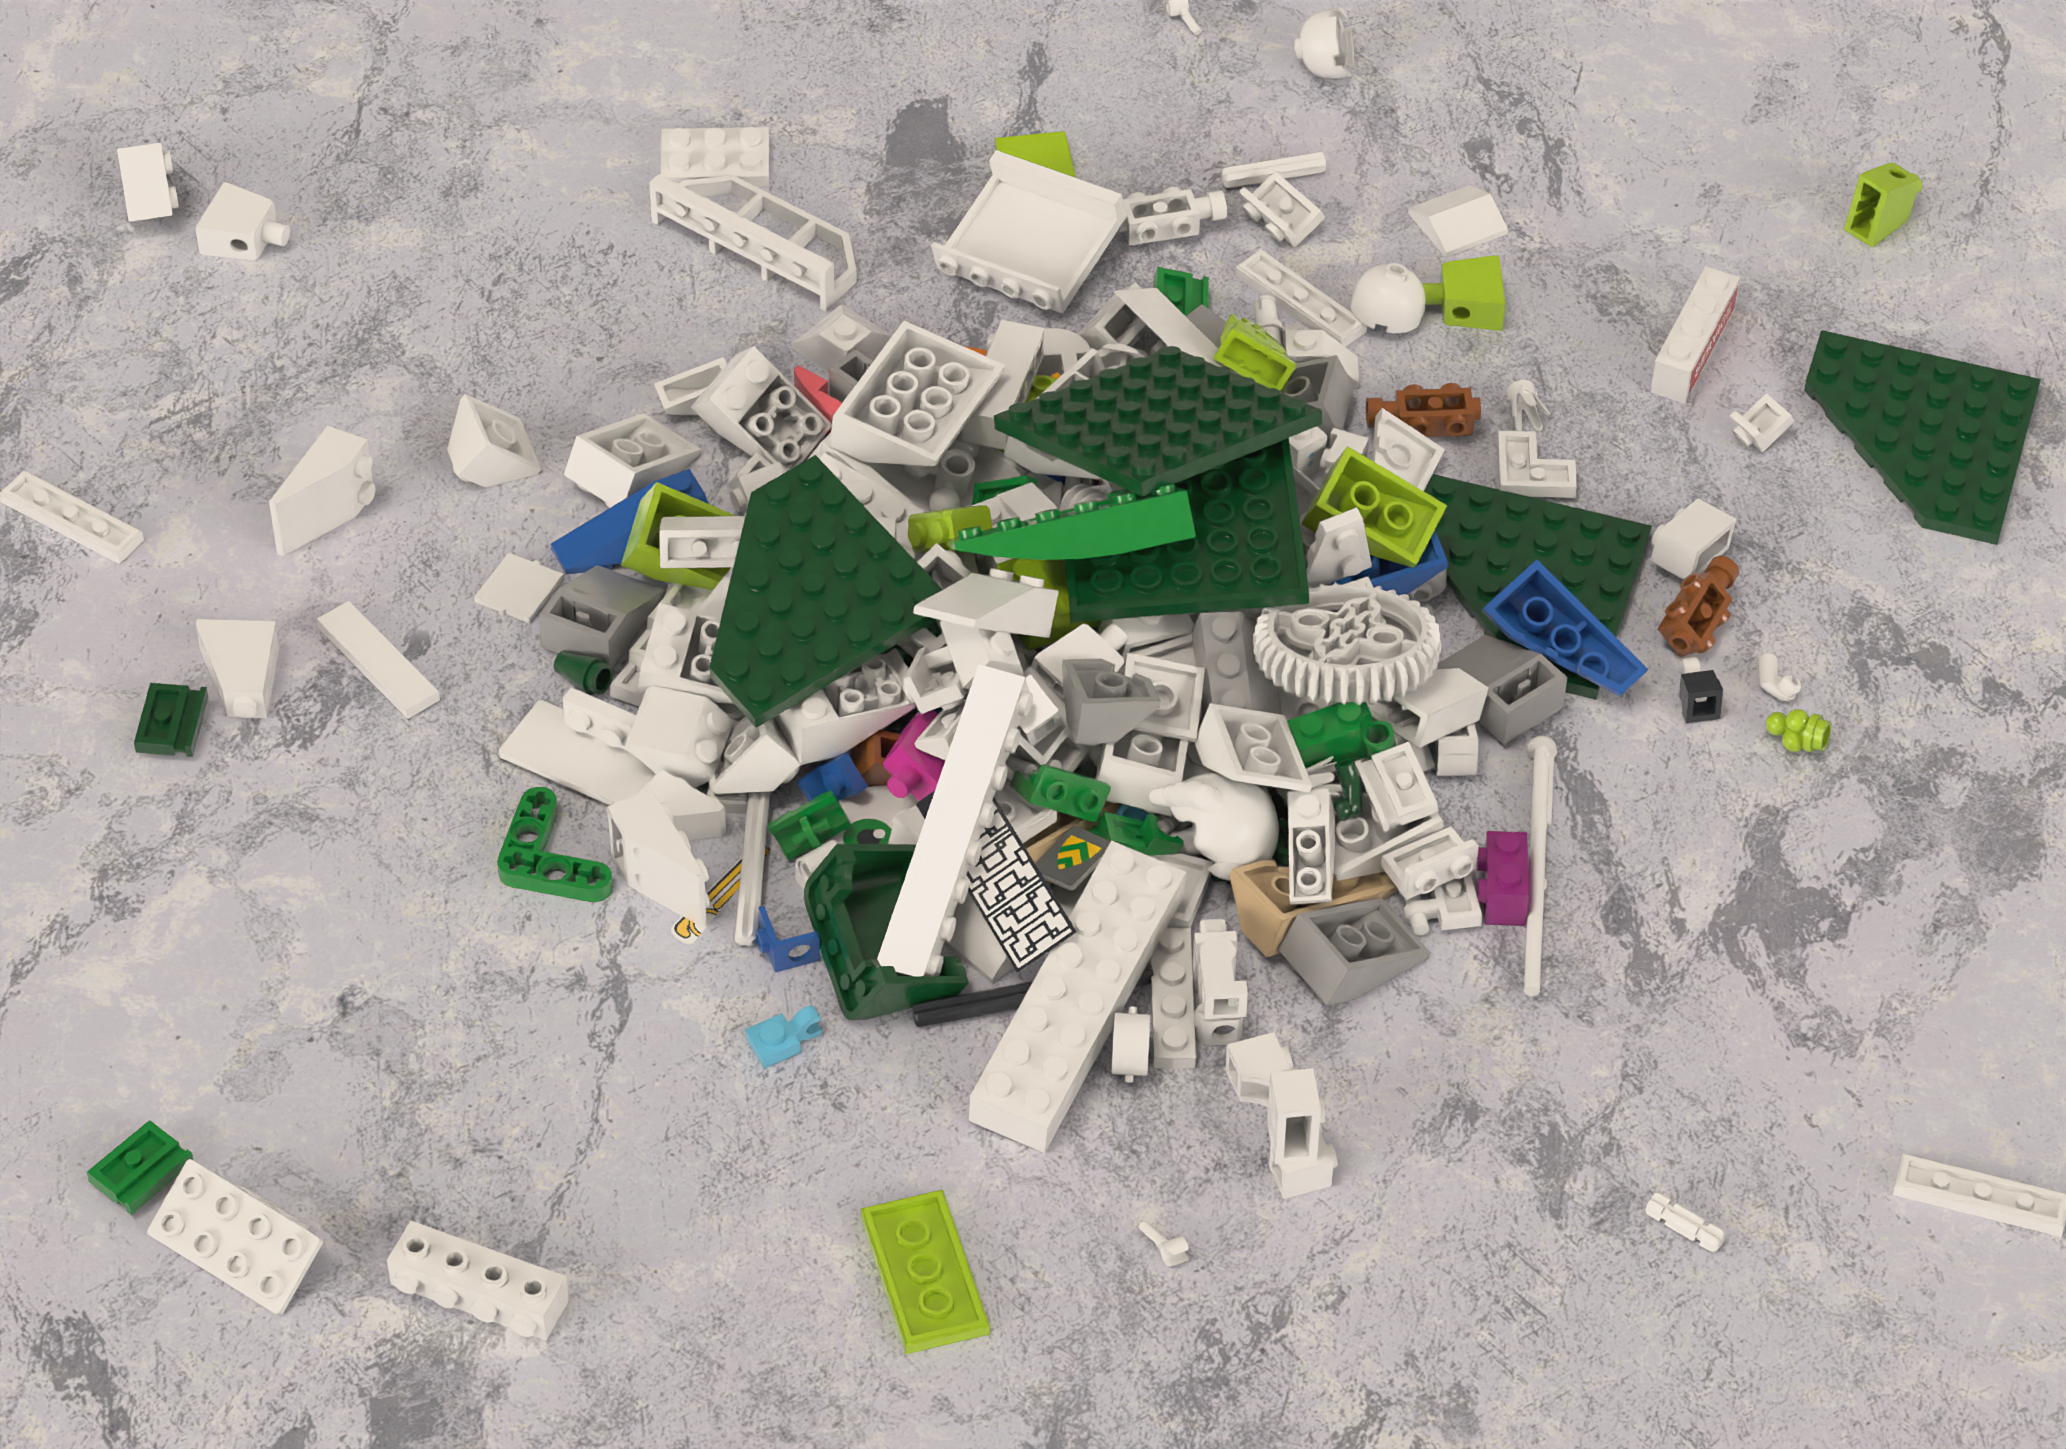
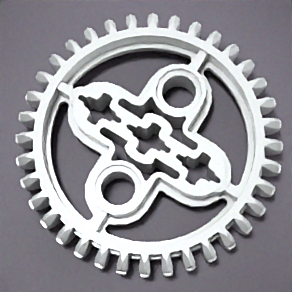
(1348, 644)

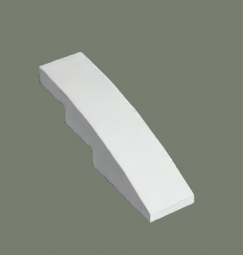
(625, 684)

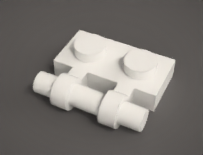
(1451, 902)

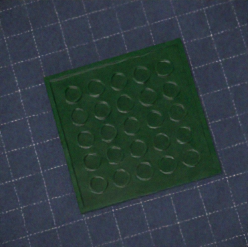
(1157, 420)

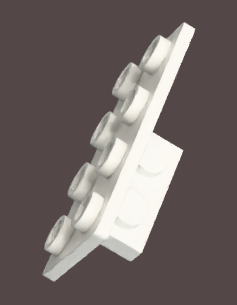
(579, 747)
(236, 1236)

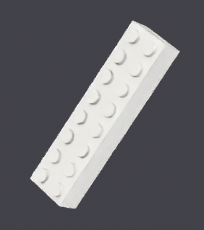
(1076, 997)

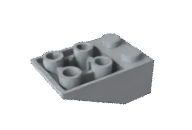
(597, 614)
(1520, 685)

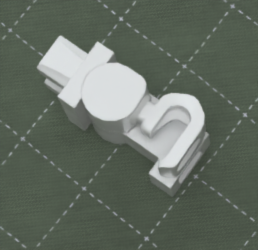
(1219, 995)

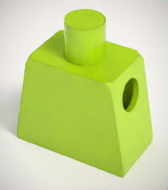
(1881, 202)
(1470, 293)

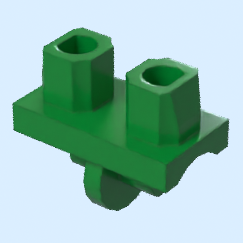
(809, 825)

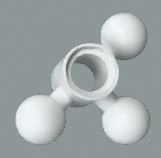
(951, 473)

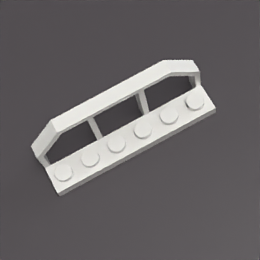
(689, 206)

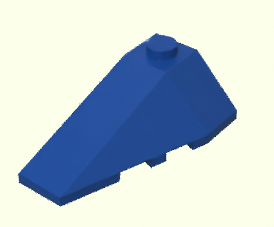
(605, 537)
(1553, 622)

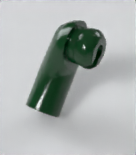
(1352, 789)

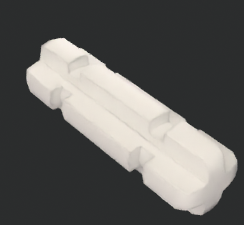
(1685, 1222)

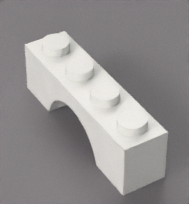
(1249, 1070)

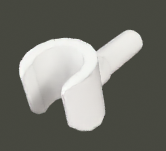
(1181, 7)
(1171, 1250)

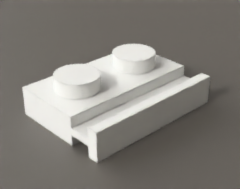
(1396, 786)

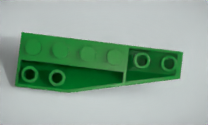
(1089, 529)

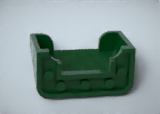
(850, 909)

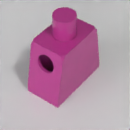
(912, 768)

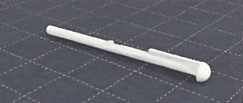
(1543, 751)

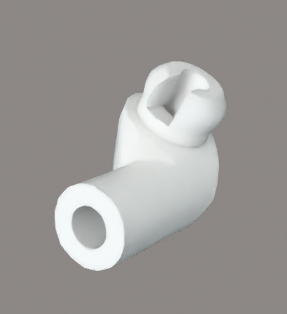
(1770, 680)

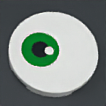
(871, 815)

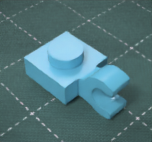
(778, 1039)

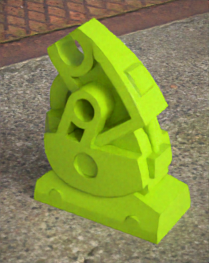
(1254, 353)

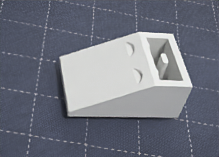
(761, 411)
(681, 653)
(845, 712)
(657, 856)

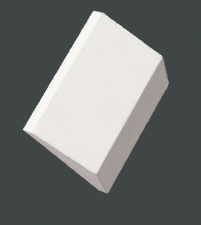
(1459, 220)
(1179, 691)

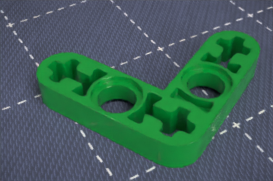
(532, 855)

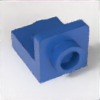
(833, 774)

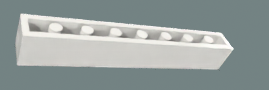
(955, 823)

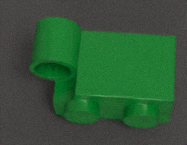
(1340, 733)

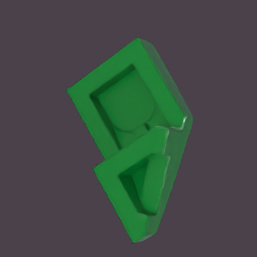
(1138, 835)

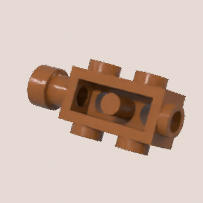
(1431, 411)
(1700, 608)

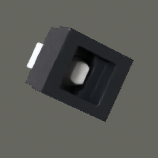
(1699, 692)

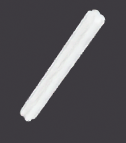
(752, 868)

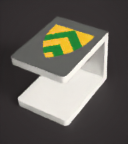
(1072, 864)

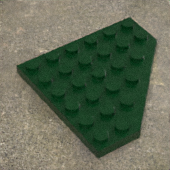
(1931, 426)
(1499, 534)
(1241, 558)
(811, 593)

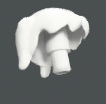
(1230, 820)

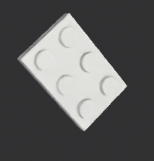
(716, 153)

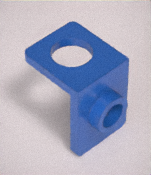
(779, 950)

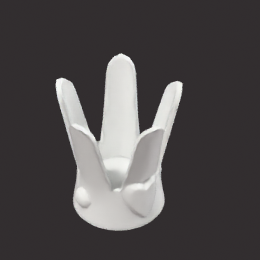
(1524, 397)
(1321, 775)

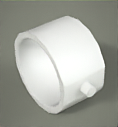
(1130, 1044)

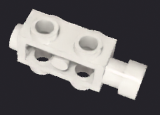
(1169, 214)

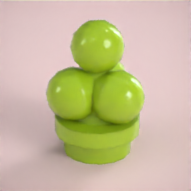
(1800, 730)

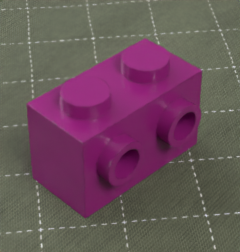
(1504, 879)

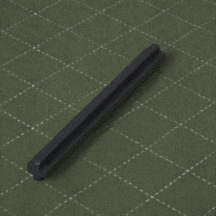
(983, 1002)

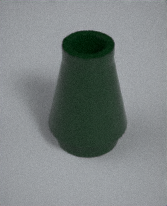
(587, 672)

